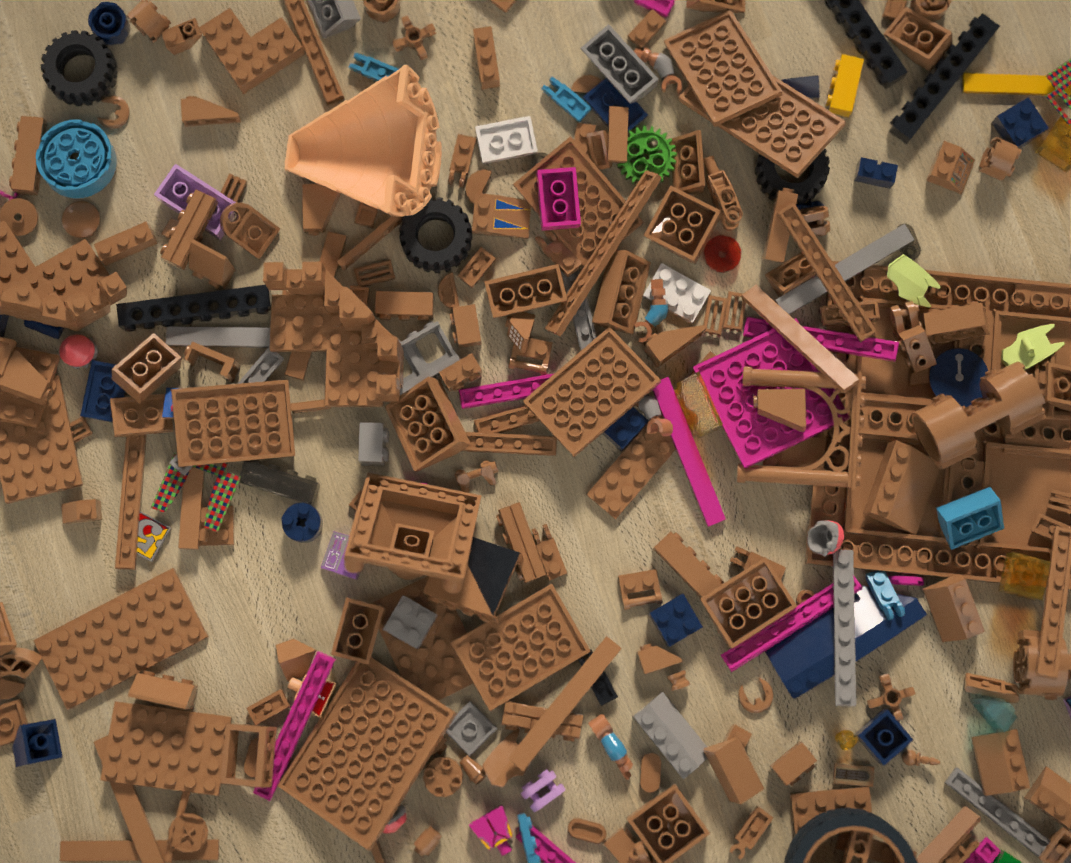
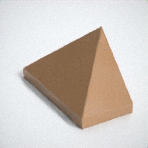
(599, 149)

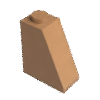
(318, 207)
(25, 381)
(783, 406)

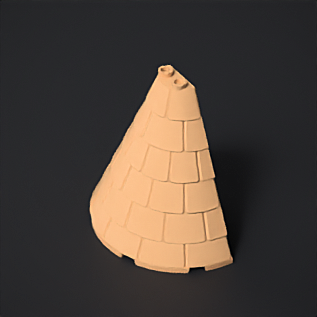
(374, 146)

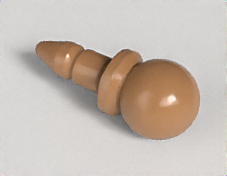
(910, 758)

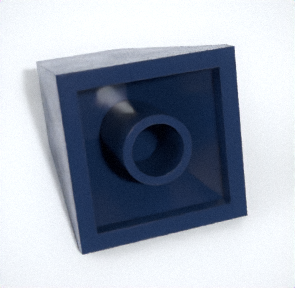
(36, 743)

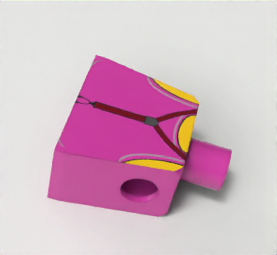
(494, 830)

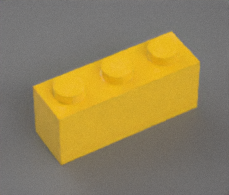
(844, 85)

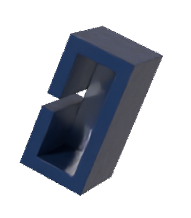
(874, 174)

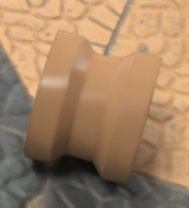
(678, 680)

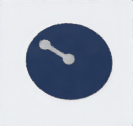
(958, 375)

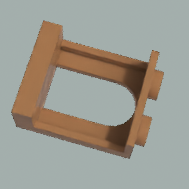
(230, 365)

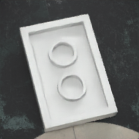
(506, 140)
(682, 294)

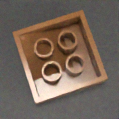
(683, 224)
(668, 825)

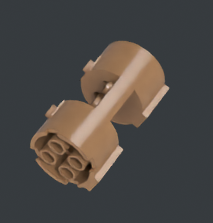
(1008, 398)
(1026, 663)

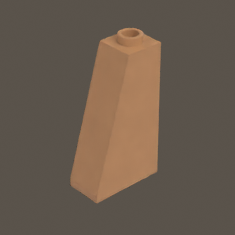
(778, 235)

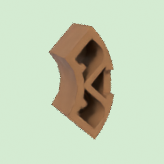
(18, 662)

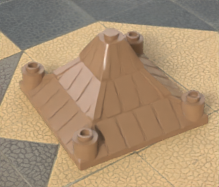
(413, 530)

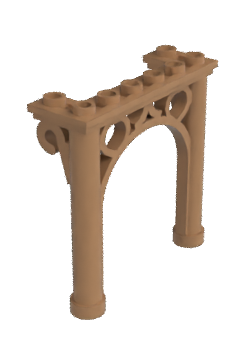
(807, 475)

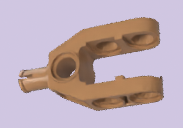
(721, 189)

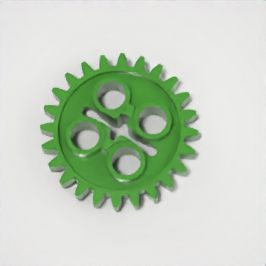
(640, 141)

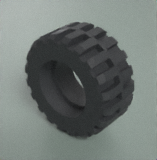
(69, 47)
(806, 190)
(444, 258)

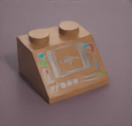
(951, 167)

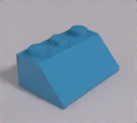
(971, 517)

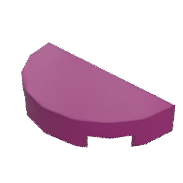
(906, 580)

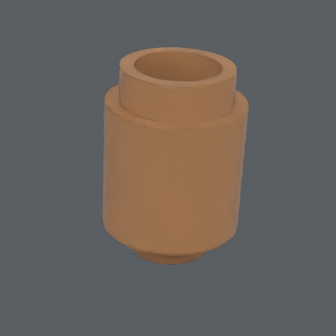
(427, 841)

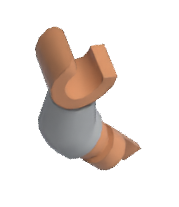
(663, 66)
(651, 409)

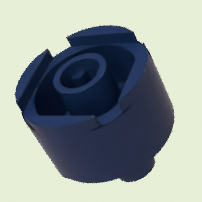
(100, 23)
(291, 519)

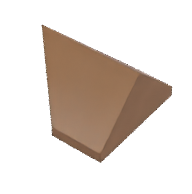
(294, 658)

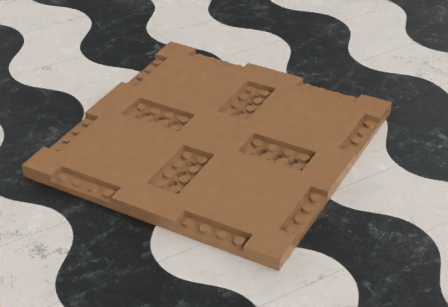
(1014, 466)

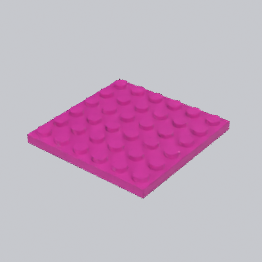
(750, 433)

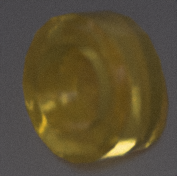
(846, 739)

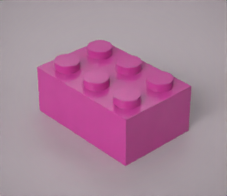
(558, 198)

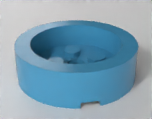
(76, 177)

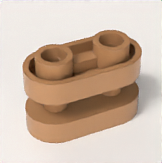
(817, 215)
(910, 313)

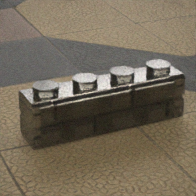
(278, 482)

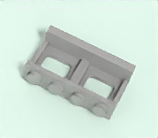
(420, 368)

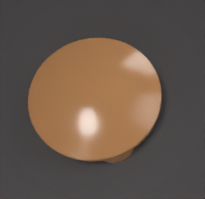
(80, 219)

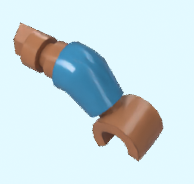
(658, 309)
(612, 744)

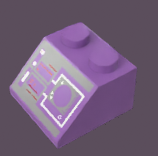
(334, 556)

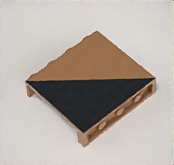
(484, 581)

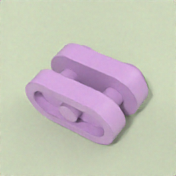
(530, 790)

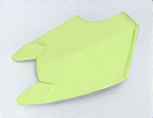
(911, 280)
(1030, 347)

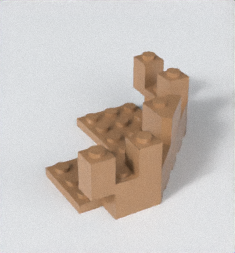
(60, 292)
(324, 316)

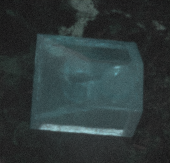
(996, 713)

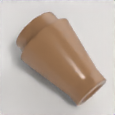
(473, 770)

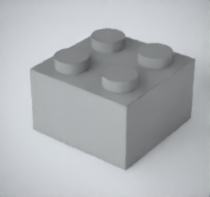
(373, 444)
(410, 622)

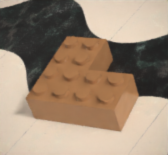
(251, 58)

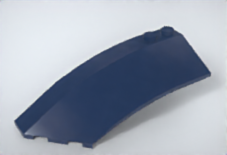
(808, 654)

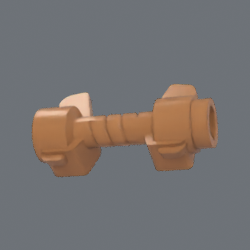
(486, 470)

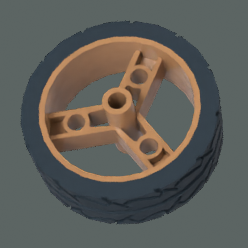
(861, 828)

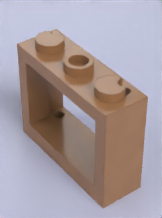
(265, 755)

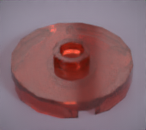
(722, 244)

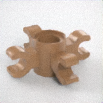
(427, 31)
(894, 707)

